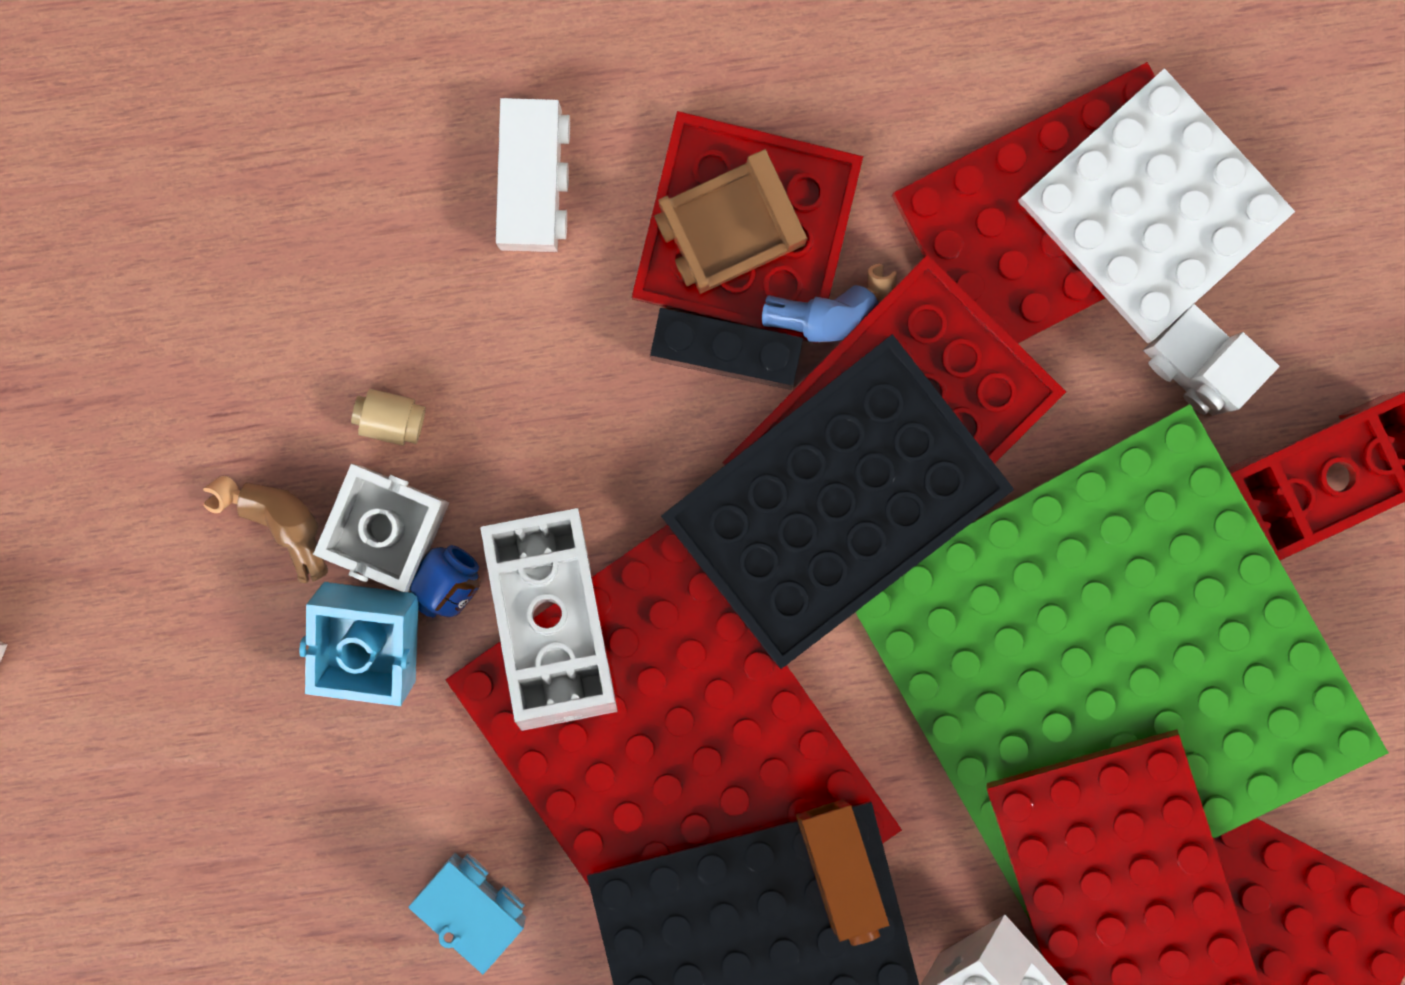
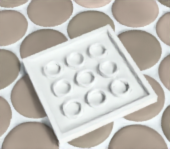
(1156, 206)

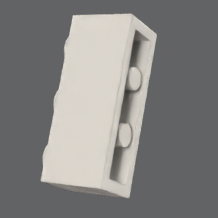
(531, 175)

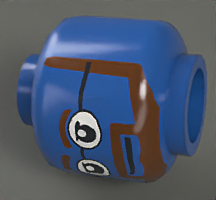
(445, 581)

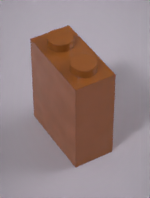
(843, 872)

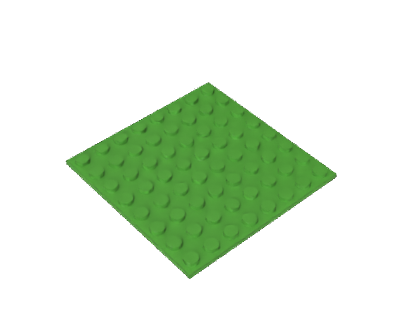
(1113, 615)

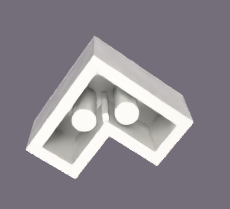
(1208, 363)

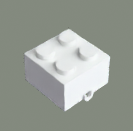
(380, 528)

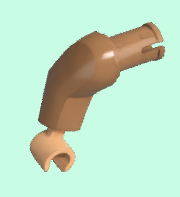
(281, 512)

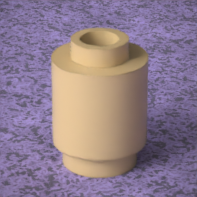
(388, 417)

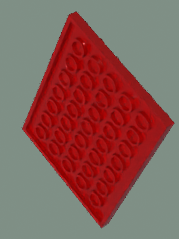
(702, 732)

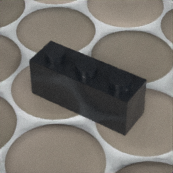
(726, 349)

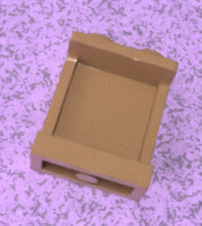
(731, 224)

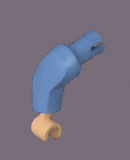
(826, 318)

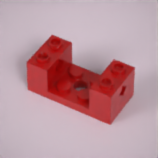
(1291, 487)

